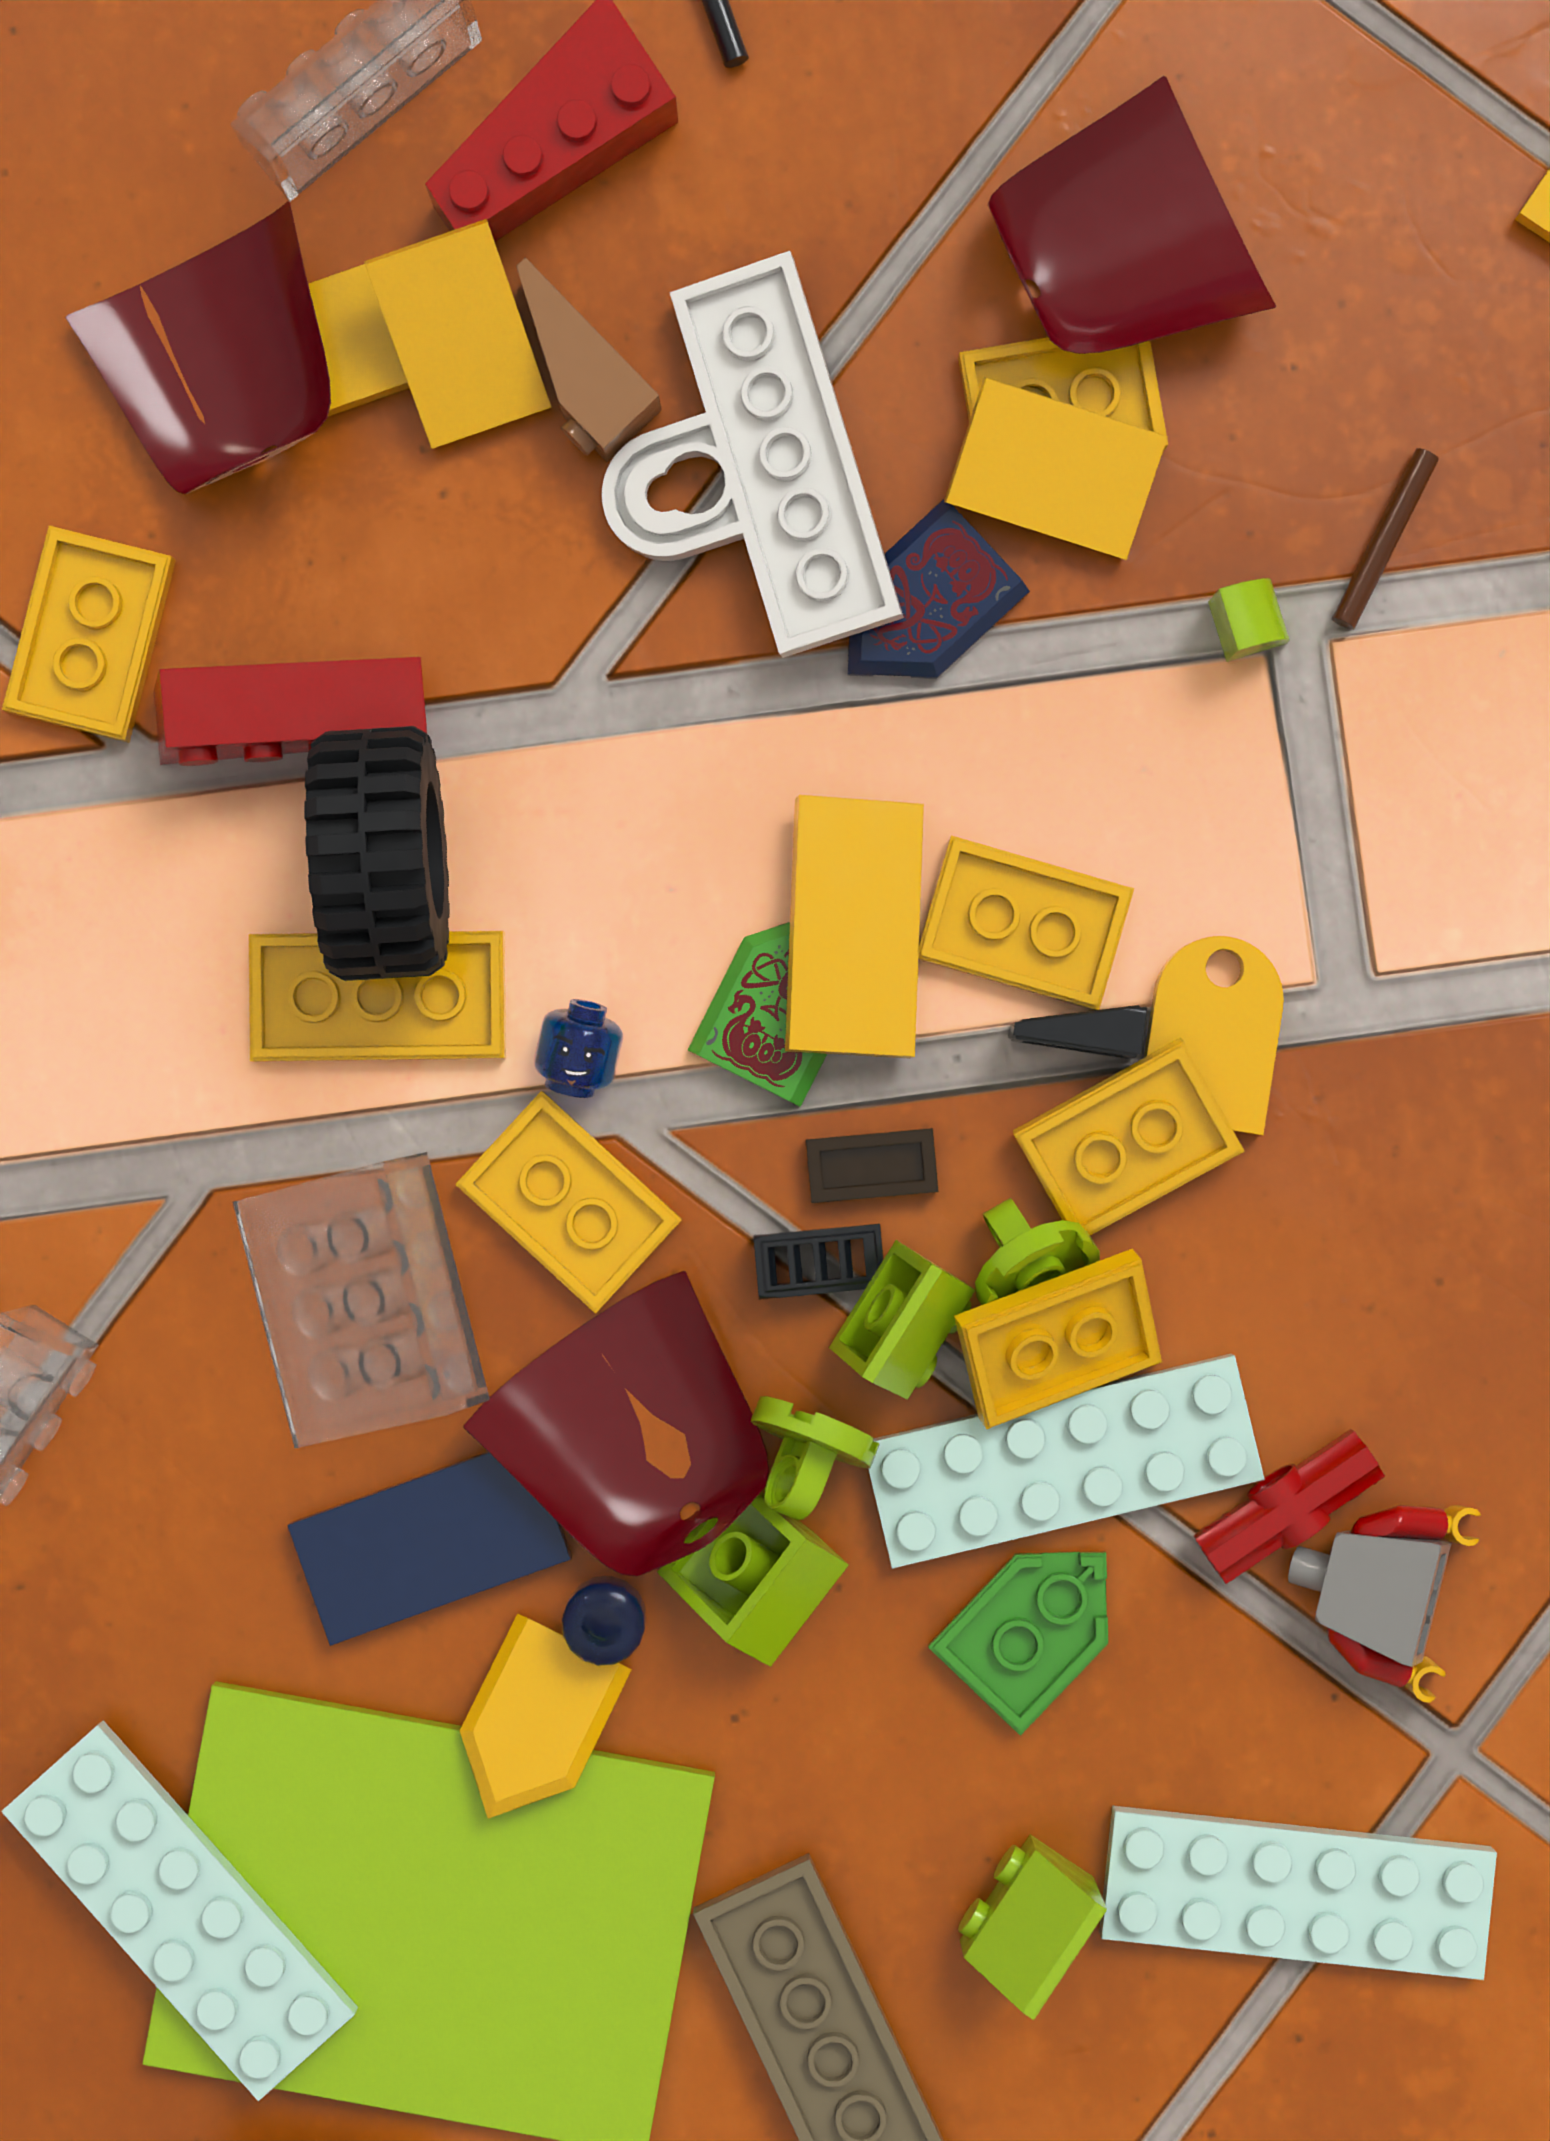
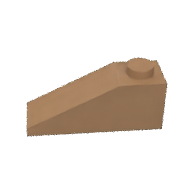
(593, 382)

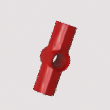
(1289, 1506)

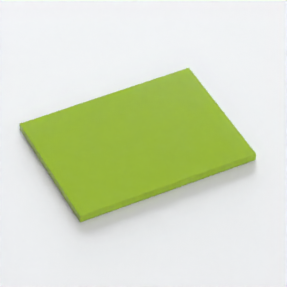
(494, 1961)

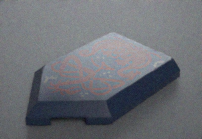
(949, 595)

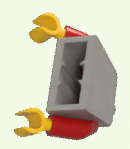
(1384, 1589)

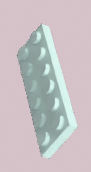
(1066, 1463)
(1298, 1892)
(180, 1910)

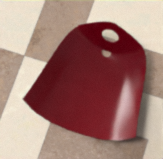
(1126, 232)
(242, 342)
(581, 1450)

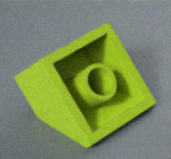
(902, 1321)
(756, 1579)
(1031, 1923)

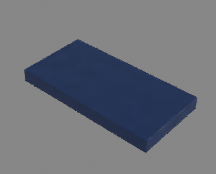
(423, 1545)

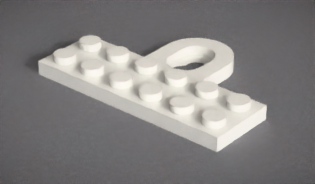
(782, 457)

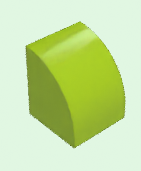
(1248, 618)

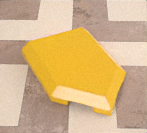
(536, 1718)

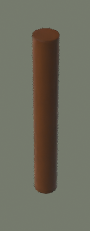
(1385, 538)

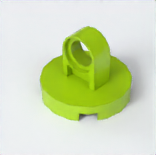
(1030, 1254)
(807, 1454)

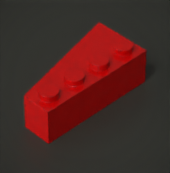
(558, 127)
(280, 706)

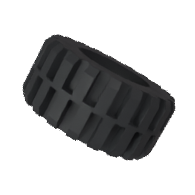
(377, 853)

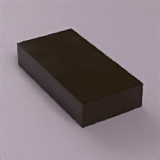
(872, 1165)

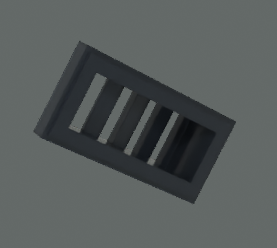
(1101, 1032)
(766, 1265)

